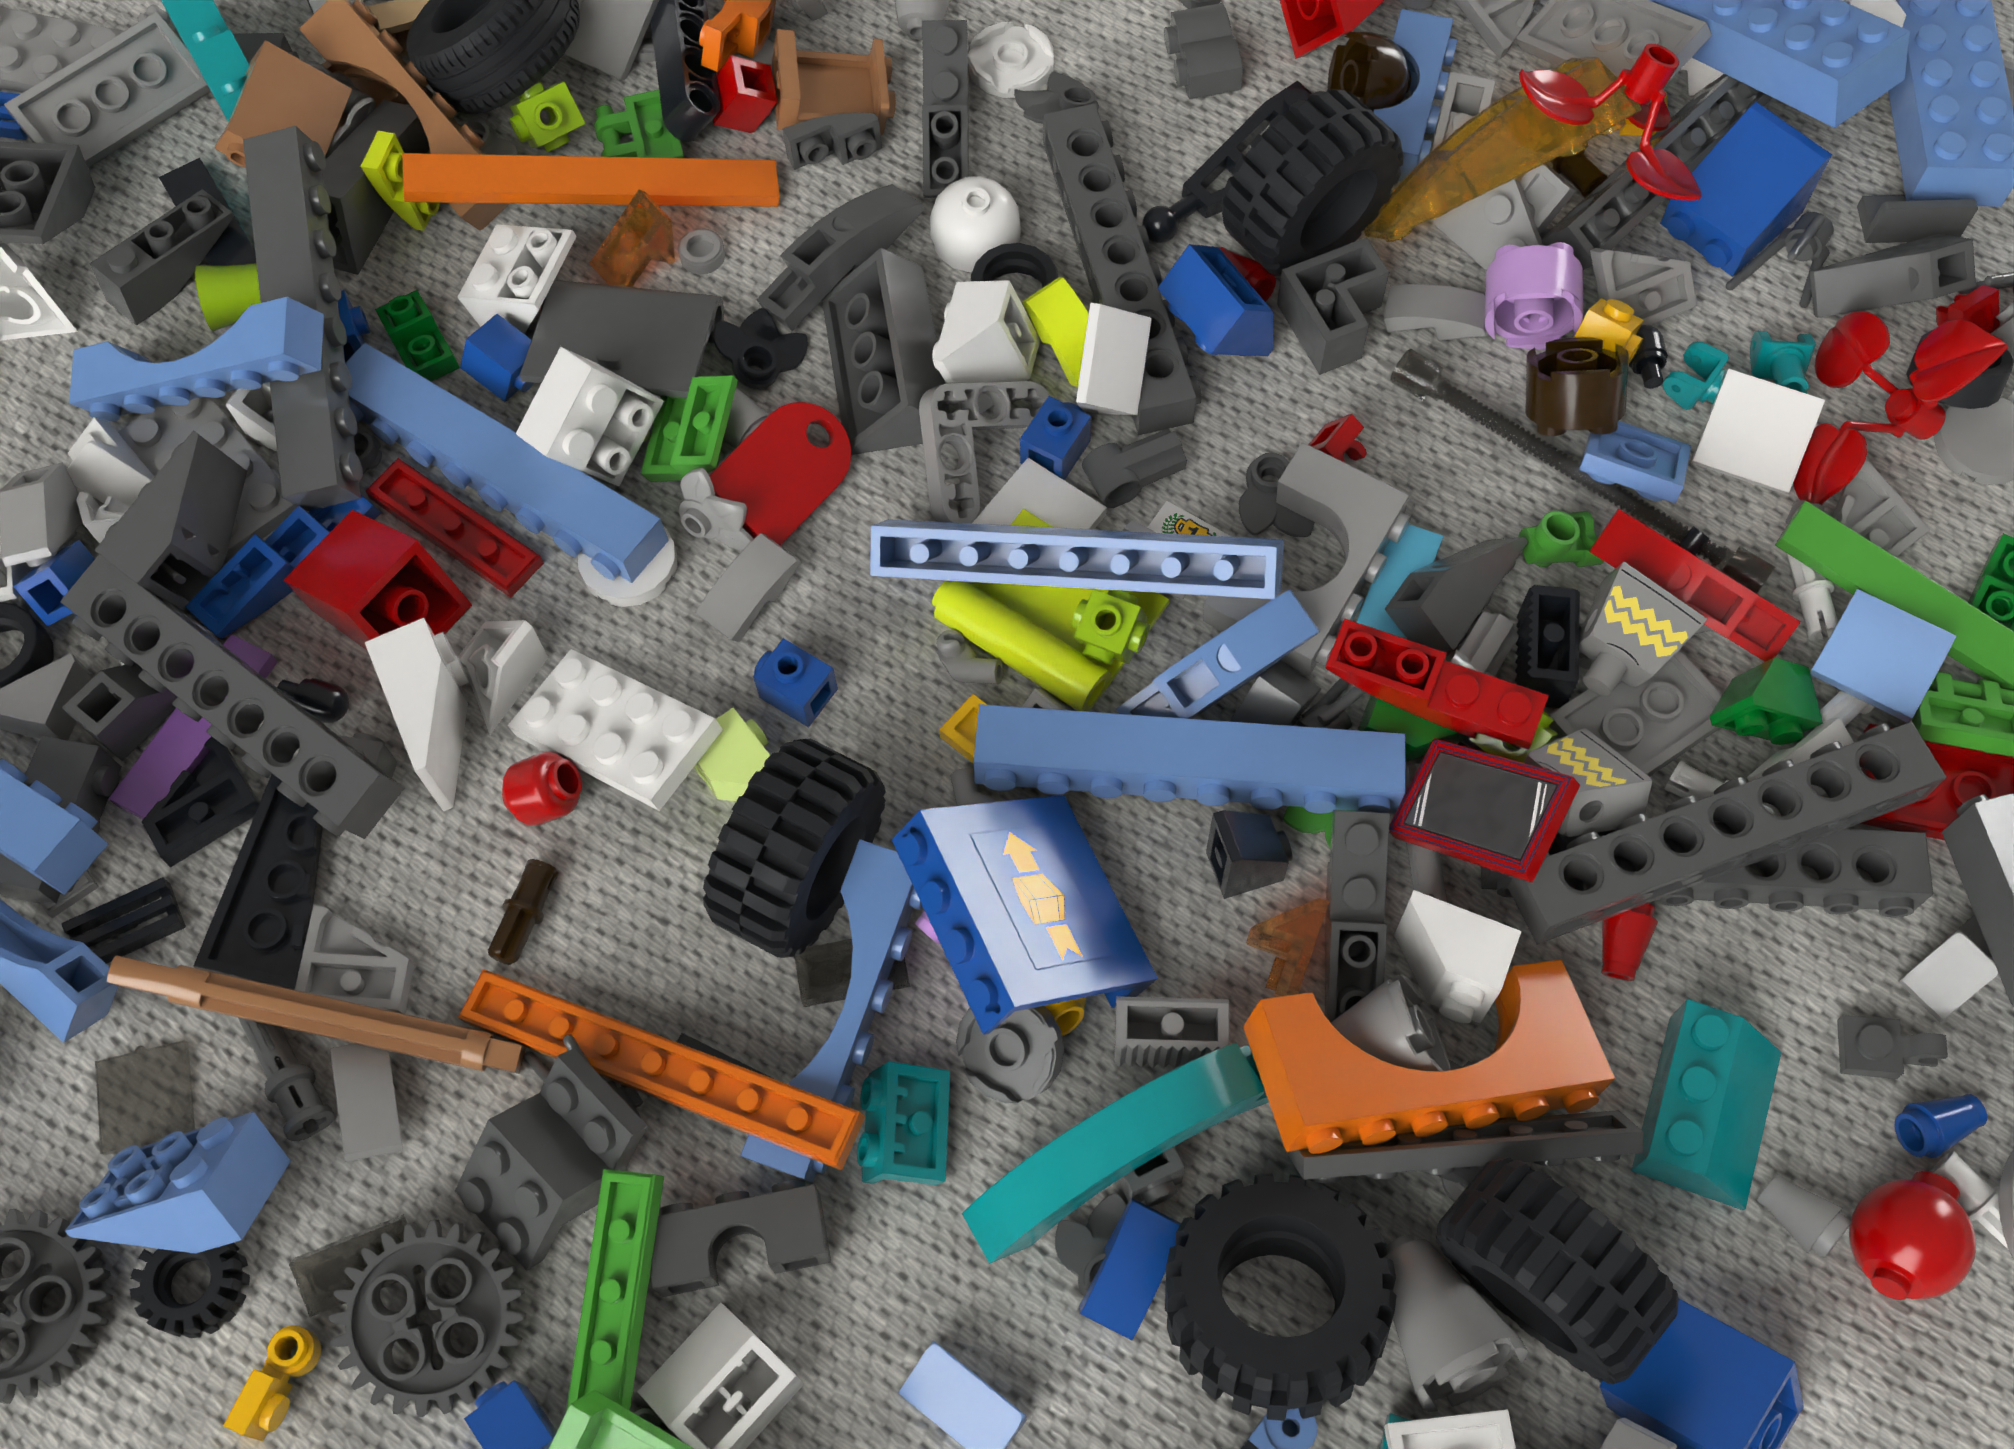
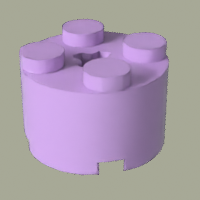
(1533, 294)

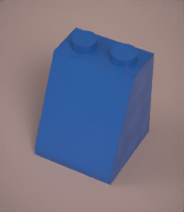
(1749, 190)
(1710, 1387)

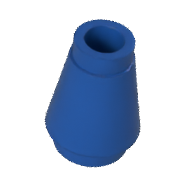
(1938, 1124)

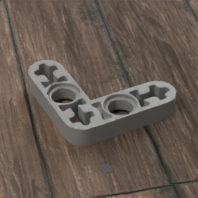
(957, 429)

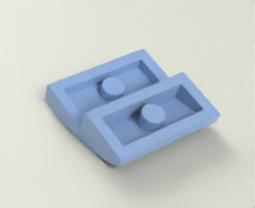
(1883, 655)

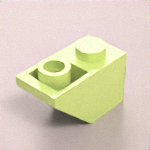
(733, 756)

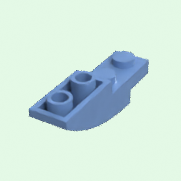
(1226, 661)

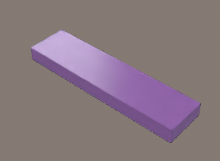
(177, 745)

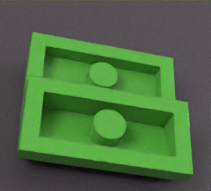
(689, 430)

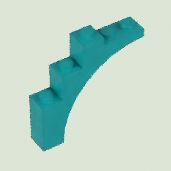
(211, 48)

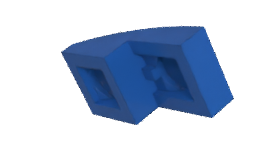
(1130, 1269)

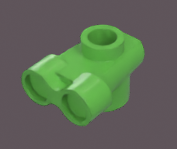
(1561, 539)

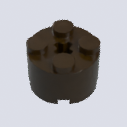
(1576, 386)

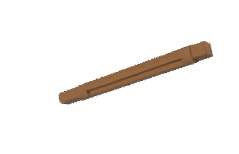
(319, 1015)

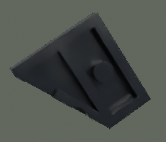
(201, 806)

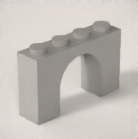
(1362, 518)

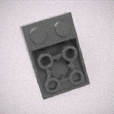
(179, 523)

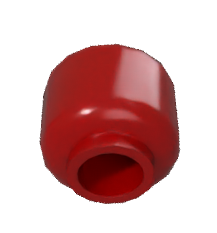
(541, 788)

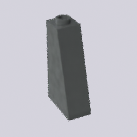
(356, 207)
(1984, 858)

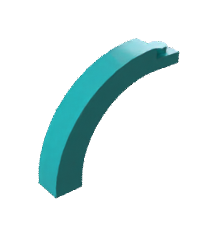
(1111, 1145)

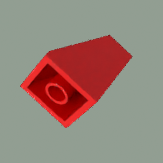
(1320, 22)
(375, 581)

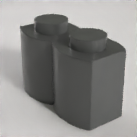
(1204, 50)

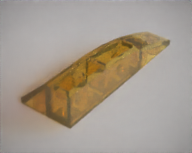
(1498, 147)

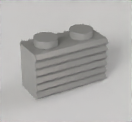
(1168, 1029)

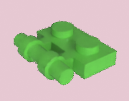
(646, 124)
(1967, 715)

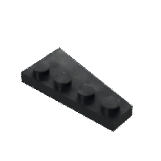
(268, 897)

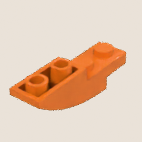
(737, 28)

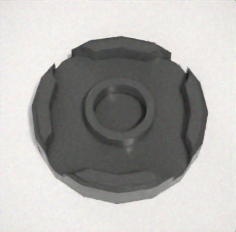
(1015, 1058)

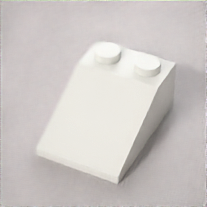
(426, 700)

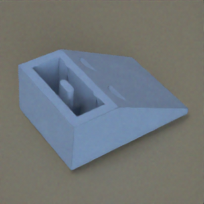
(185, 1189)

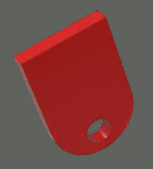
(782, 472)

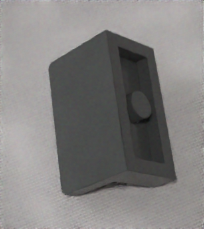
(1897, 220)

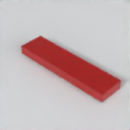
(454, 527)

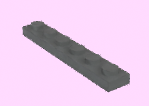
(1542, 1140)

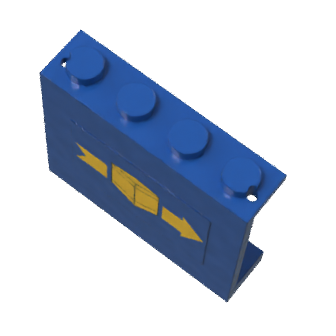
(1021, 906)

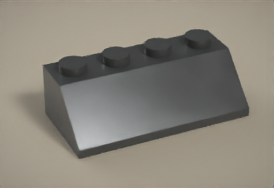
(882, 351)

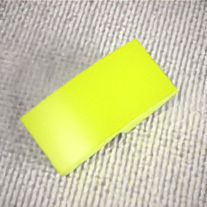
(385, 172)
(1061, 322)

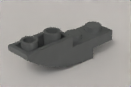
(945, 104)
(834, 247)
(1356, 908)

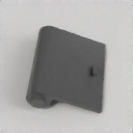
(632, 331)

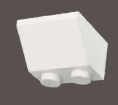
(1455, 955)

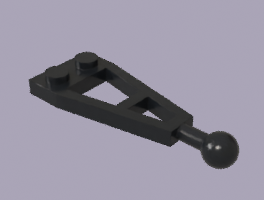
(1163, 221)

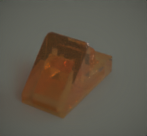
(636, 238)
(1290, 937)

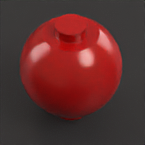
(1913, 1237)

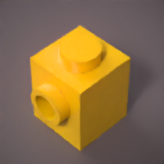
(1613, 324)

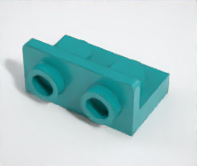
(904, 1124)

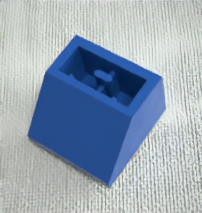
(1218, 304)

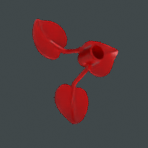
(1569, 103)
(1945, 364)

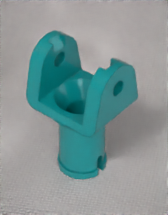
(1782, 360)
(1707, 363)

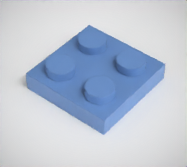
(1638, 460)

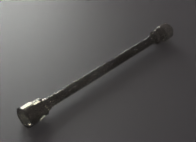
(1424, 379)

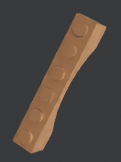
(356, 48)

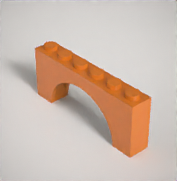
(1337, 1094)

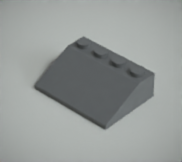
(41, 190)

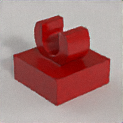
(1976, 307)
(1338, 438)

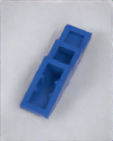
(255, 574)

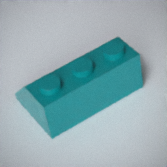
(1708, 1104)

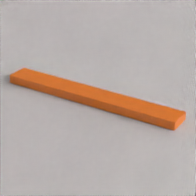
(588, 180)
(667, 1069)

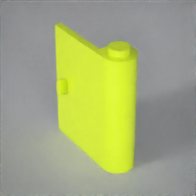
(1034, 631)

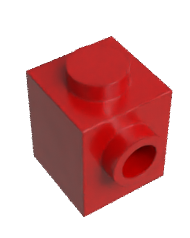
(745, 94)

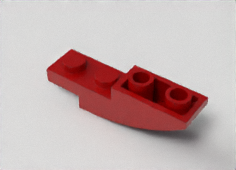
(1725, 603)
(1433, 688)

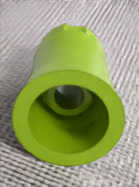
(226, 292)

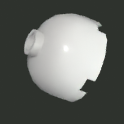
(971, 220)

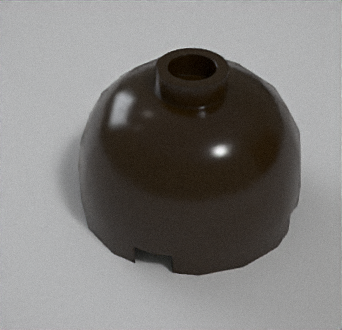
(1370, 69)

